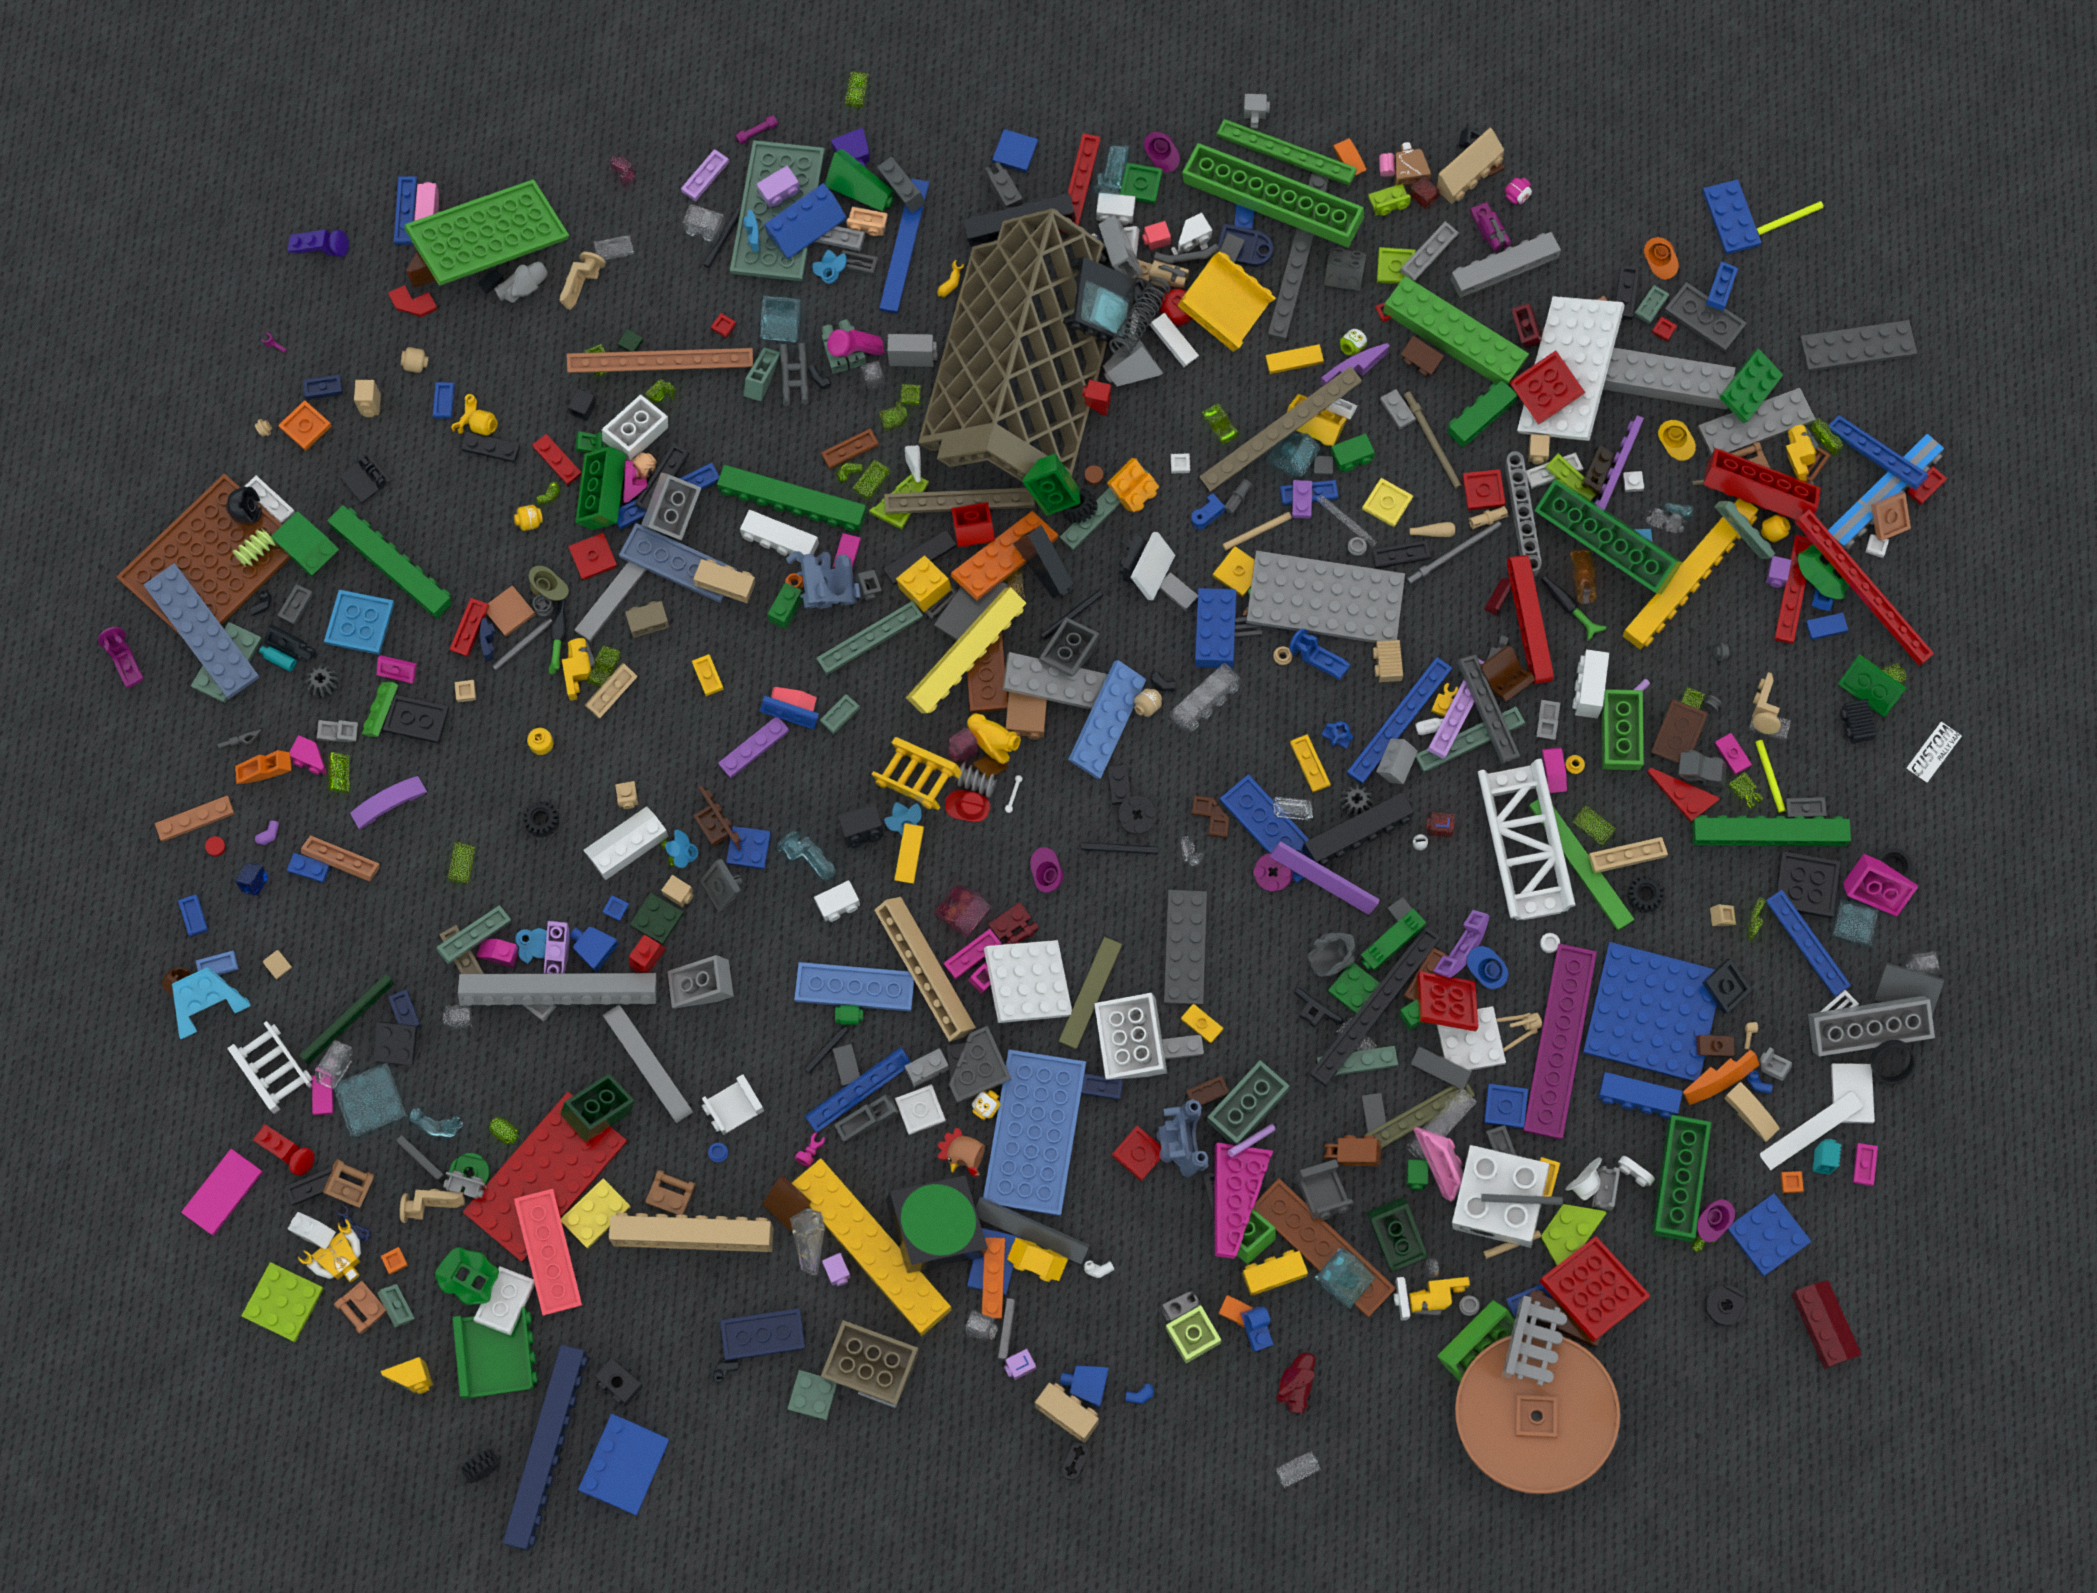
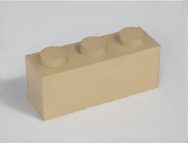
(724, 580)

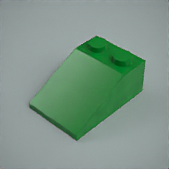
(304, 544)

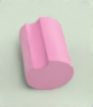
(1387, 165)

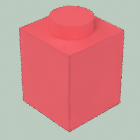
(1156, 235)

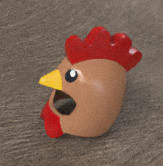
(961, 1151)

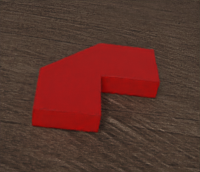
(419, 306)

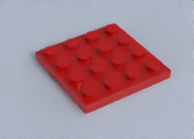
(1594, 1288)

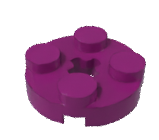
(1268, 882)

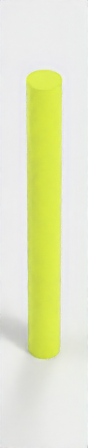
(1789, 218)
(1770, 776)

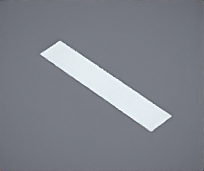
(1811, 1130)

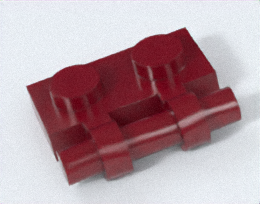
(1010, 921)

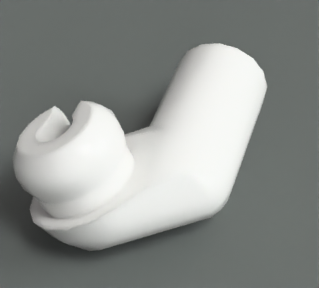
(1096, 1270)

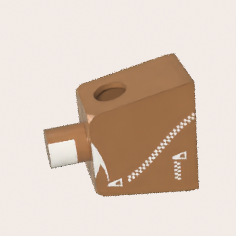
(1410, 165)

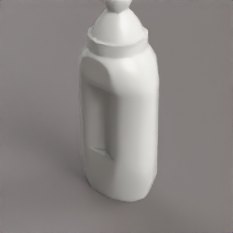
(1428, 726)

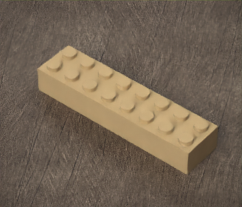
(691, 1232)

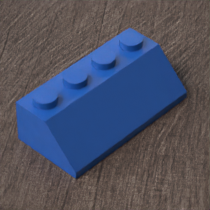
(805, 221)

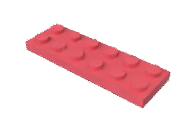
(547, 1252)

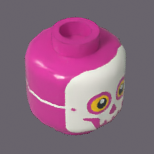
(1518, 191)

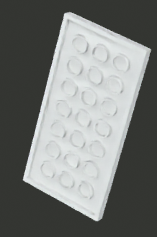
(1584, 338)

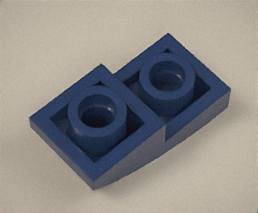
(486, 636)

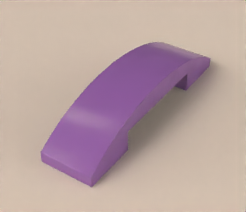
(387, 800)
(1471, 938)

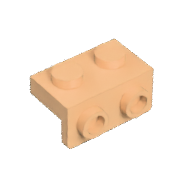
(867, 221)

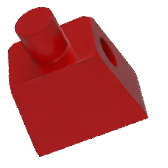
(645, 954)

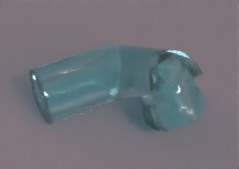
(1685, 511)

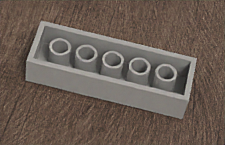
(1871, 1025)

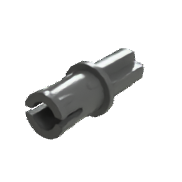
(1238, 496)

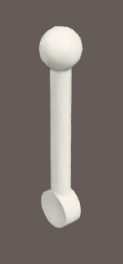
(1008, 808)

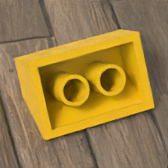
(1324, 426)

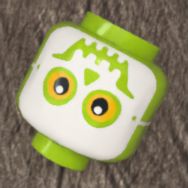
(1353, 342)

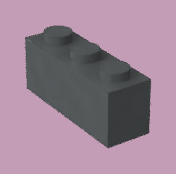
(901, 184)

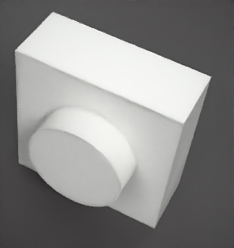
(1633, 481)

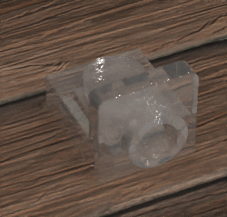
(1187, 849)

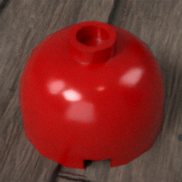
(1170, 308)

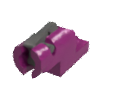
(1490, 227)

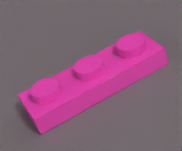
(971, 954)

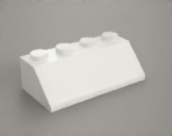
(626, 843)

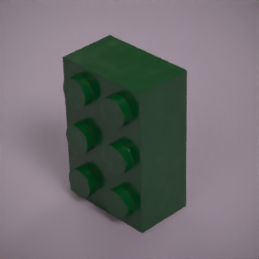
(597, 1107)

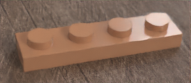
(194, 818)
(340, 858)

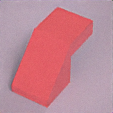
(794, 697)

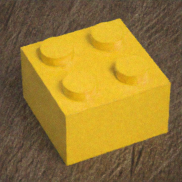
(924, 583)

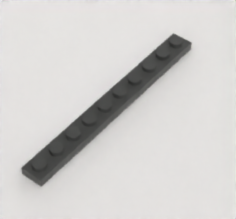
(1294, 273)

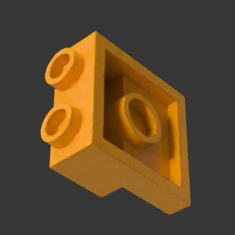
(1133, 486)

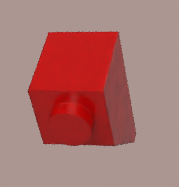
(1097, 396)

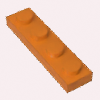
(993, 1278)

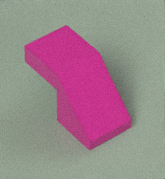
(1555, 769)

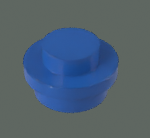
(718, 1152)

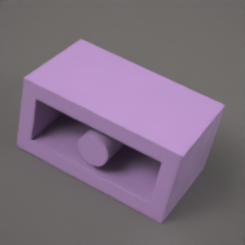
(778, 187)

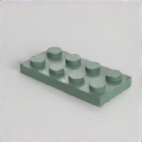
(247, 644)

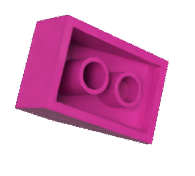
(1879, 885)

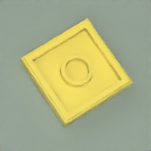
(1387, 502)

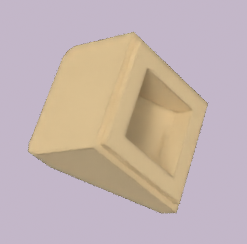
(1722, 915)
(277, 964)

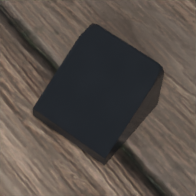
(1468, 137)

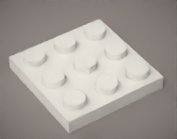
(1472, 1048)

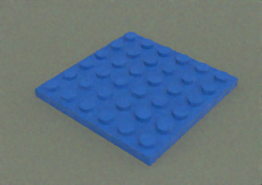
(1650, 1012)

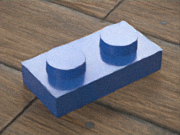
(1243, 217)
(308, 867)

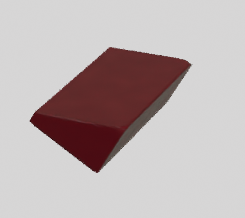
(1499, 596)

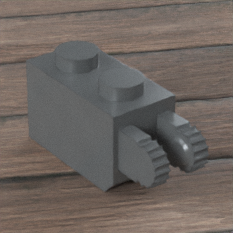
(1003, 187)

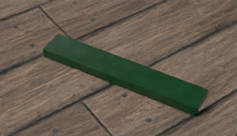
(347, 1019)

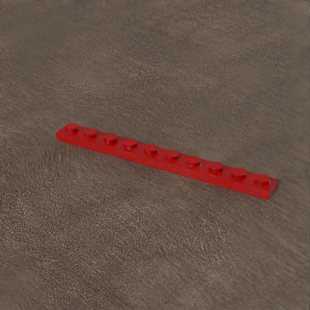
(1864, 587)

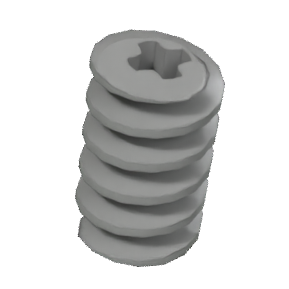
(976, 780)

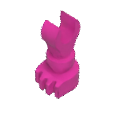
(806, 1157)

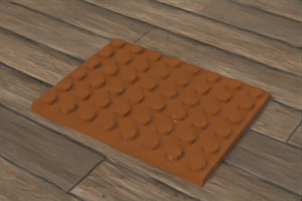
(202, 550)

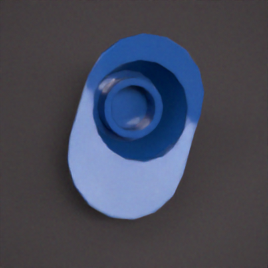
(1487, 967)

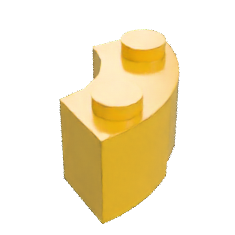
(1038, 1260)

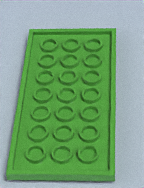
(486, 232)

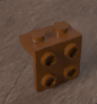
(1506, 674)

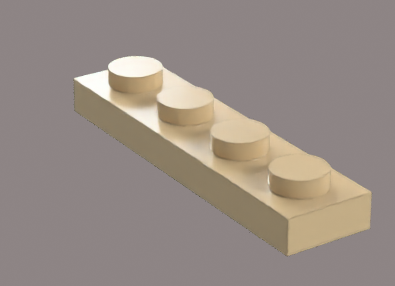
(1628, 855)

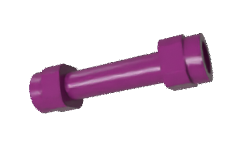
(770, 122)

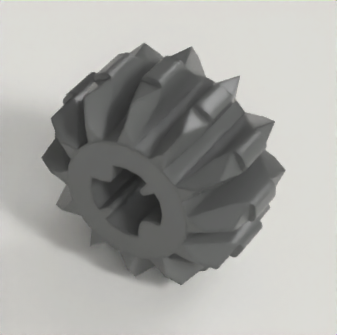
(321, 688)
(1349, 802)

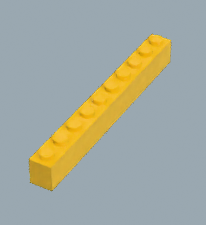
(1687, 579)

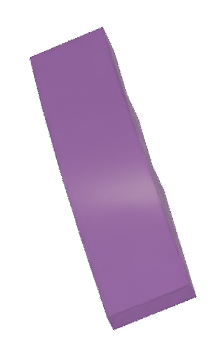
(1360, 362)

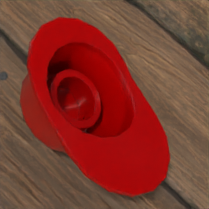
(967, 805)

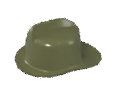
(548, 584)

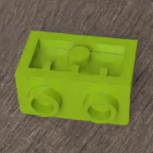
(1389, 199)

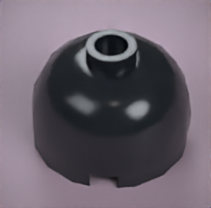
(243, 505)

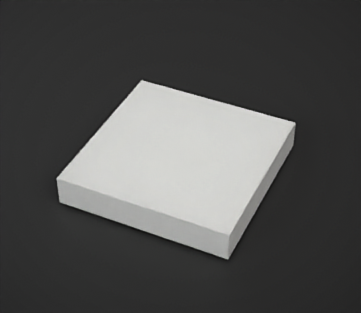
(920, 1109)

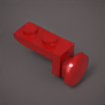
(299, 1159)

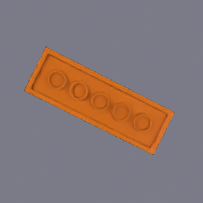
(998, 558)

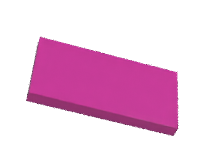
(222, 1192)

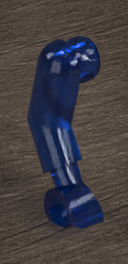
(361, 1232)

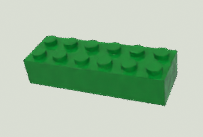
(1681, 1178)

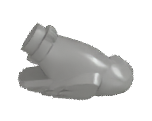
(522, 282)

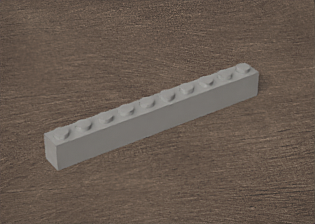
(557, 989)

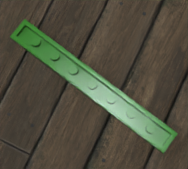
(1286, 152)
(1594, 882)

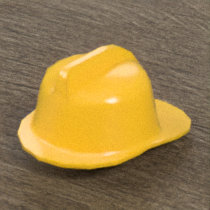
(1677, 439)

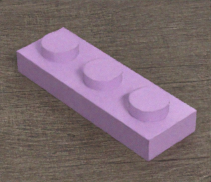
(705, 175)

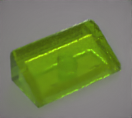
(1594, 825)
(461, 863)

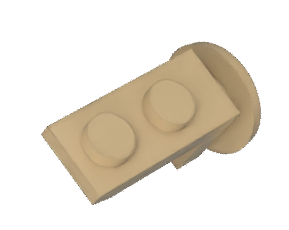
(577, 275)
(1764, 714)
(432, 1198)

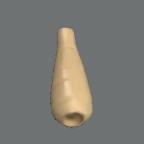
(1443, 529)

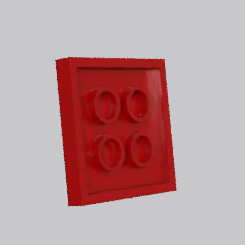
(1547, 387)
(1447, 1001)

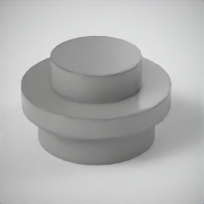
(1357, 546)
(1469, 1305)

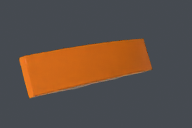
(1716, 1081)

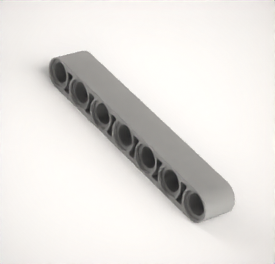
(1522, 505)
(647, 1063)

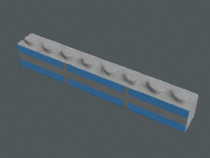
(1860, 515)

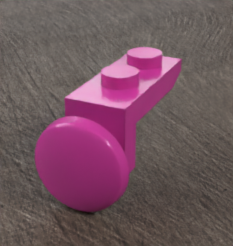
(845, 343)

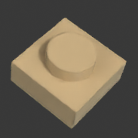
(465, 691)

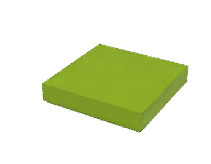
(1390, 262)

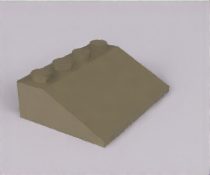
(870, 1362)

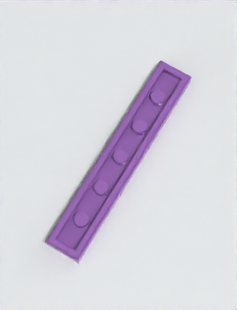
(1324, 878)

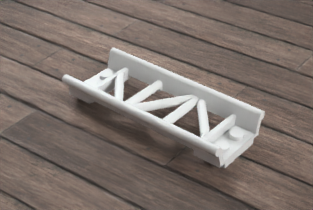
(1528, 903)

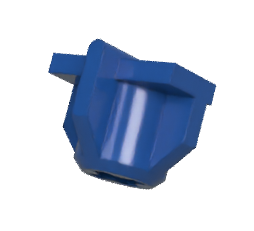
(1338, 734)

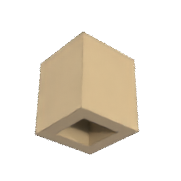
(1538, 449)
(677, 891)

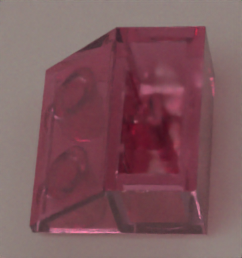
(962, 910)

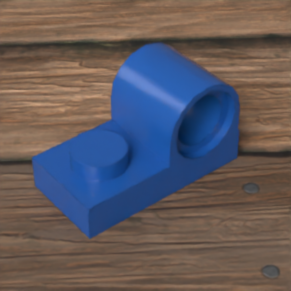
(1256, 1324)

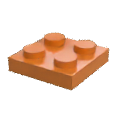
(305, 425)

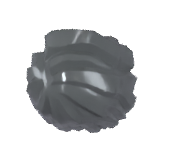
(1332, 953)

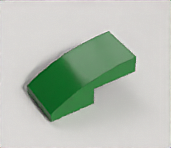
(589, 442)

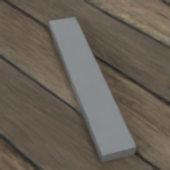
(609, 601)

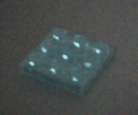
(370, 1101)

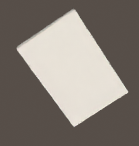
(1152, 566)
(1856, 1079)
(506, 1302)

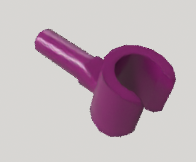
(271, 342)

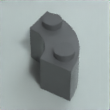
(1702, 768)

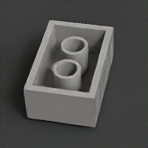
(671, 506)

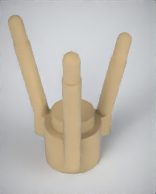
(1529, 1021)

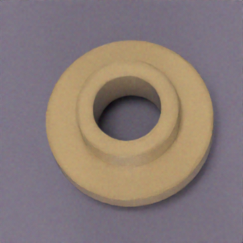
(263, 427)
(1282, 650)

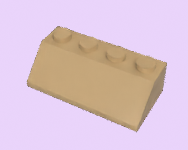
(1470, 167)

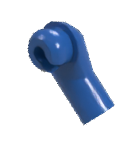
(1756, 1084)
(1142, 1396)

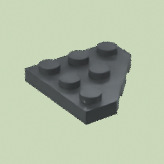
(978, 1067)

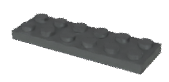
(1858, 345)
(1185, 947)

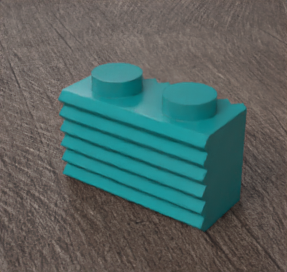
(1826, 1157)

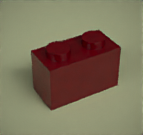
(1527, 325)

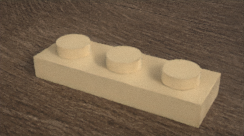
(610, 690)

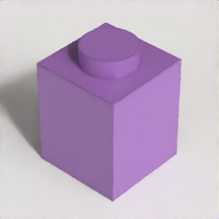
(1778, 571)

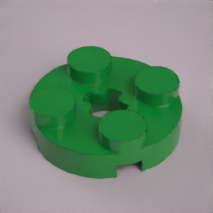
(473, 1161)

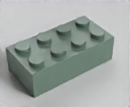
(1248, 1103)

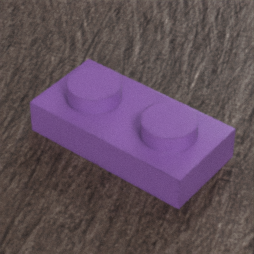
(1302, 499)

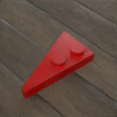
(1687, 798)

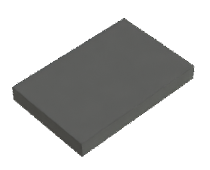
(1906, 983)

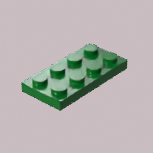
(1751, 386)

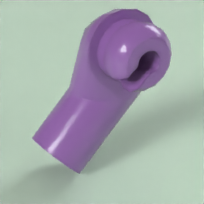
(268, 835)

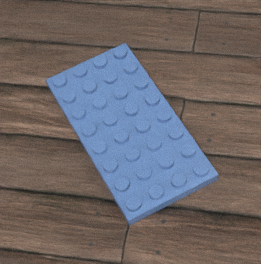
(1034, 1133)

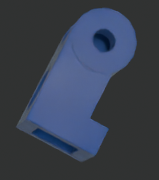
(1212, 510)

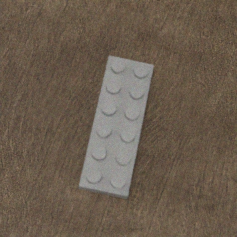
(1769, 420)
(1036, 679)

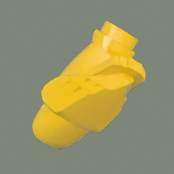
(993, 737)

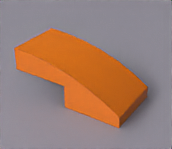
(1349, 155)
(1232, 1308)

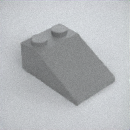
(700, 982)

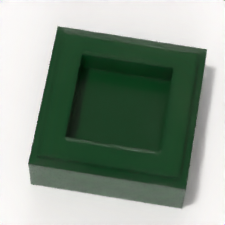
(630, 341)

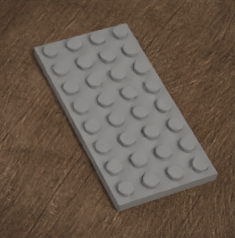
(1325, 598)

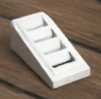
(913, 460)

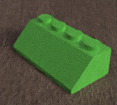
(1487, 1328)

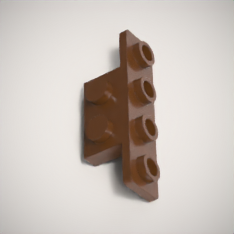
(713, 824)

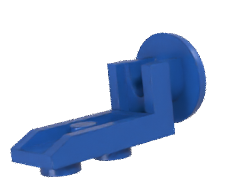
(1317, 655)

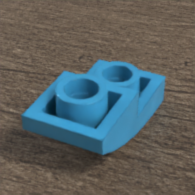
(752, 229)

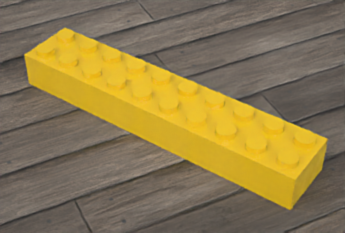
(872, 1248)

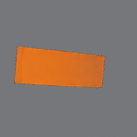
(263, 767)

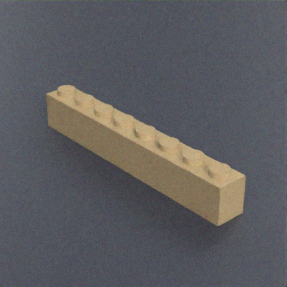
(925, 969)

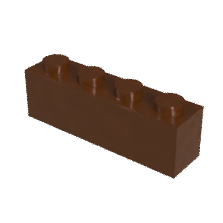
(1570, 1328)

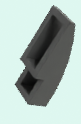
(867, 1118)

